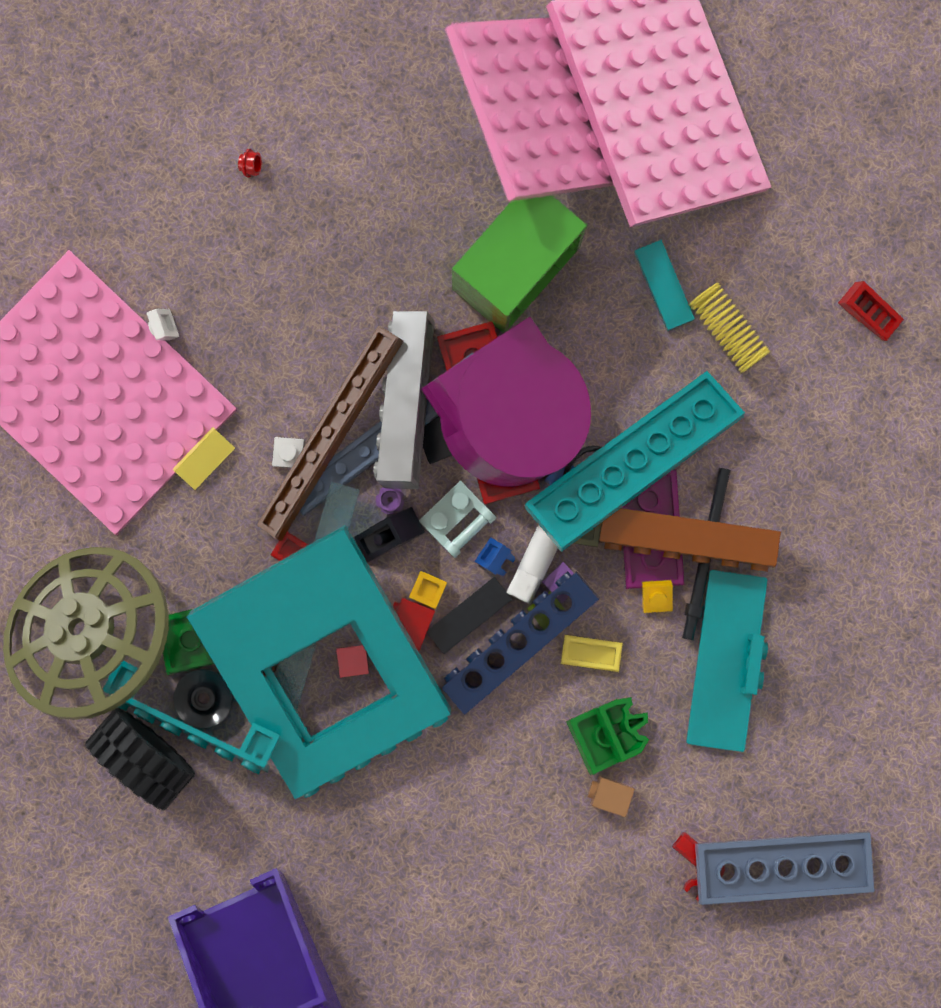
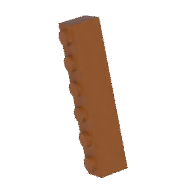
(691, 537)

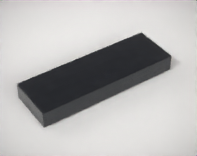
(469, 615)

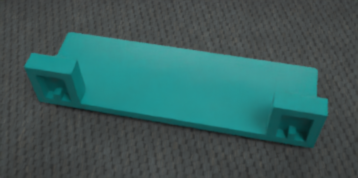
(253, 753)

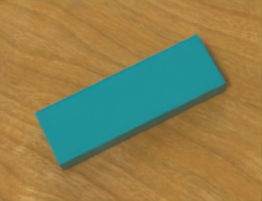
(664, 285)

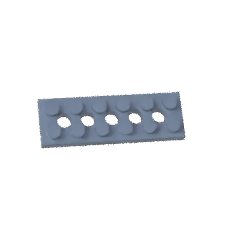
(799, 882)

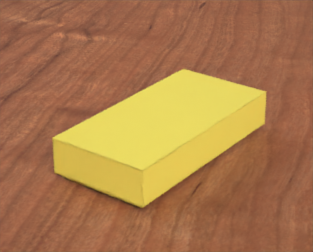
(203, 458)
(591, 653)

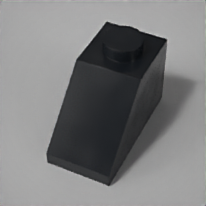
(389, 534)

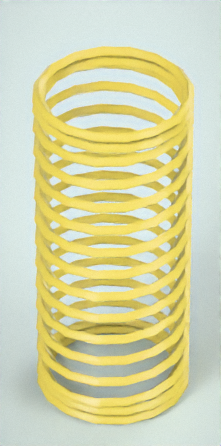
(702, 300)

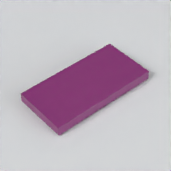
(638, 568)

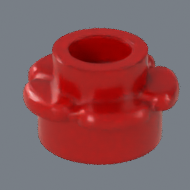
(250, 163)

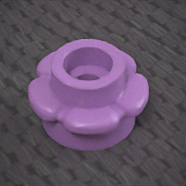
(395, 505)

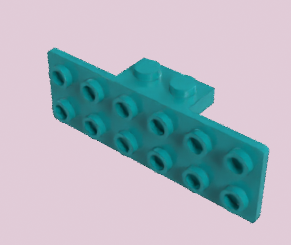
(728, 661)

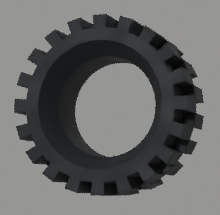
(140, 759)

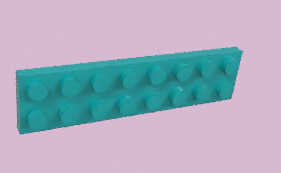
(634, 460)

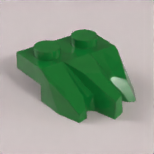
(608, 734)

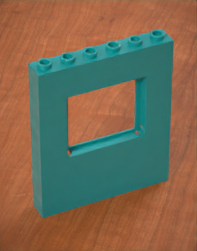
(289, 611)

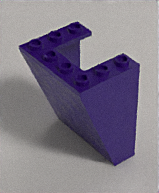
(253, 951)

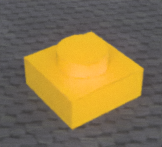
(428, 589)
(657, 596)

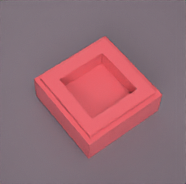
(352, 661)

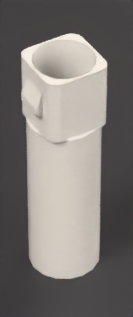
(533, 567)

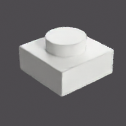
(162, 324)
(286, 451)

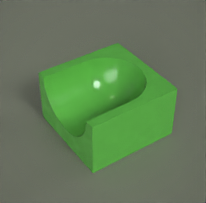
(517, 258)

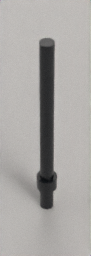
(694, 609)

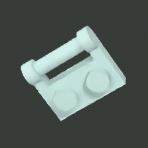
(450, 512)

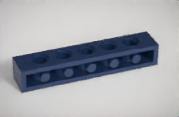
(468, 696)

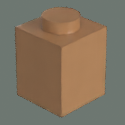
(610, 795)

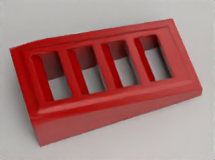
(856, 311)

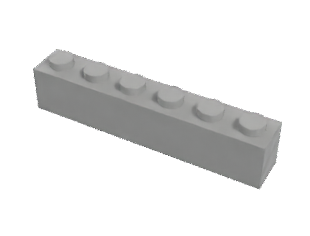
(404, 402)

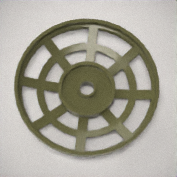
(94, 638)

